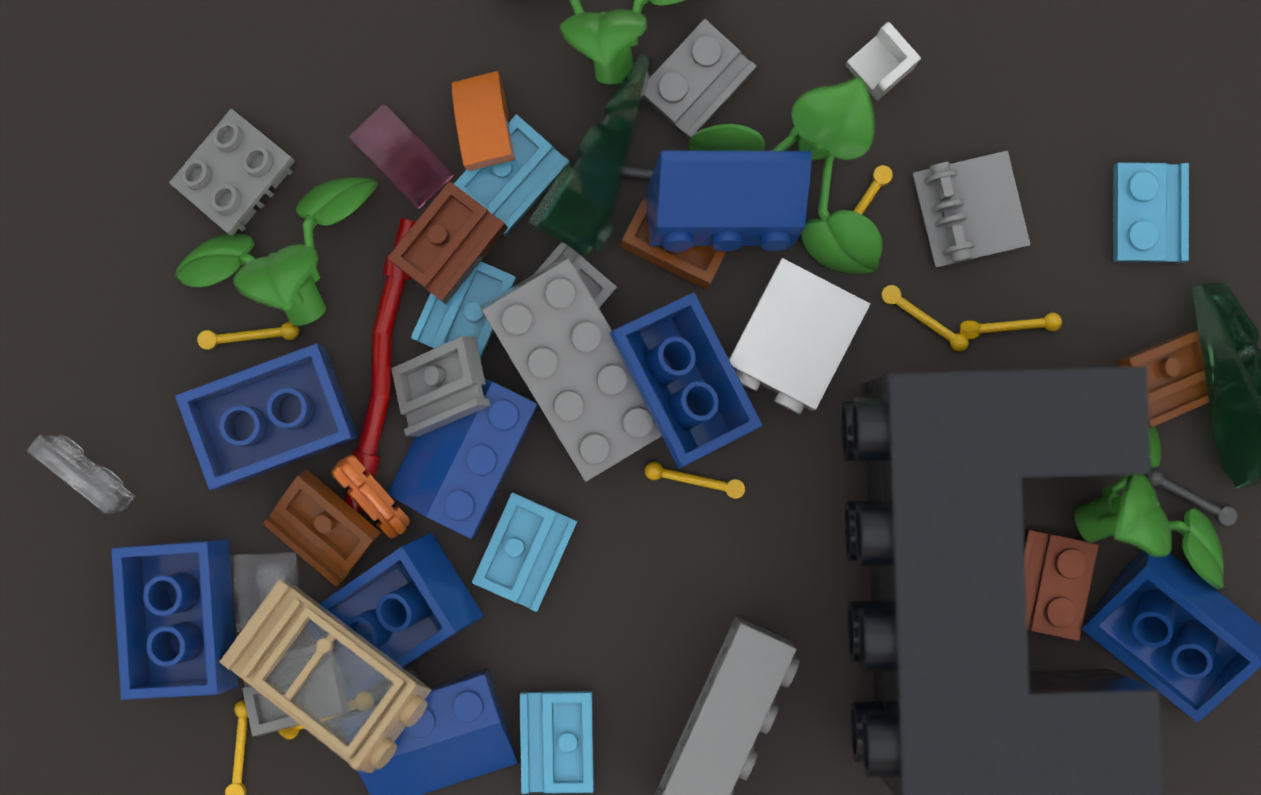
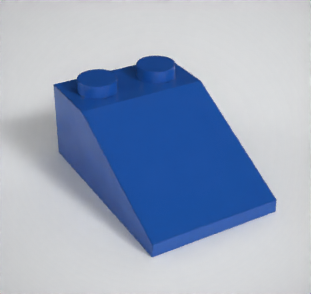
(407, 602)

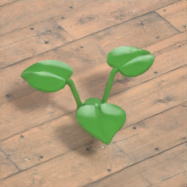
(608, 37)
(830, 125)
(289, 275)
(1141, 521)

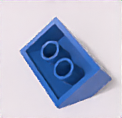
(728, 199)
(686, 379)
(460, 466)
(1176, 633)
(452, 741)

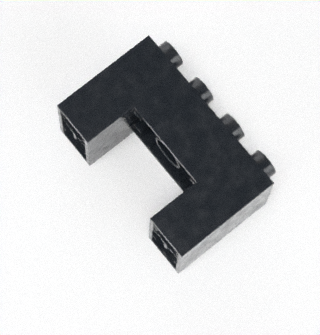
(951, 589)

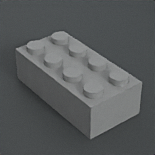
(572, 367)
(730, 713)

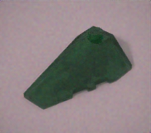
(587, 194)
(1232, 380)

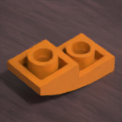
(482, 121)

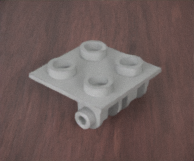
(232, 172)
(971, 208)

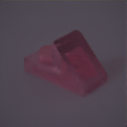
(401, 156)

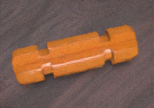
(370, 496)

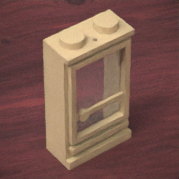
(327, 677)

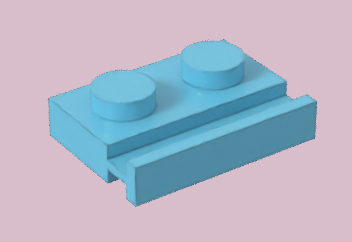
(515, 185)
(1151, 212)
(463, 312)
(524, 552)
(557, 742)

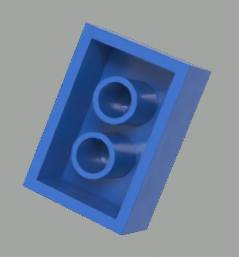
(266, 417)
(173, 618)

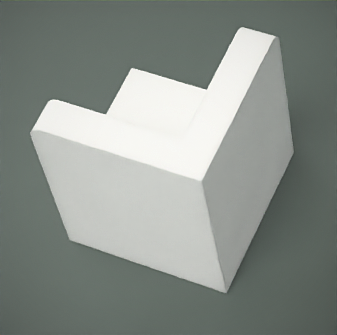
(883, 61)

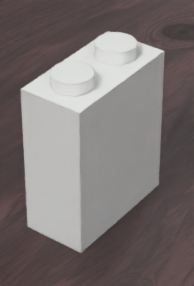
(797, 337)

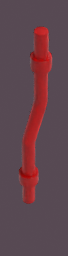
(381, 364)

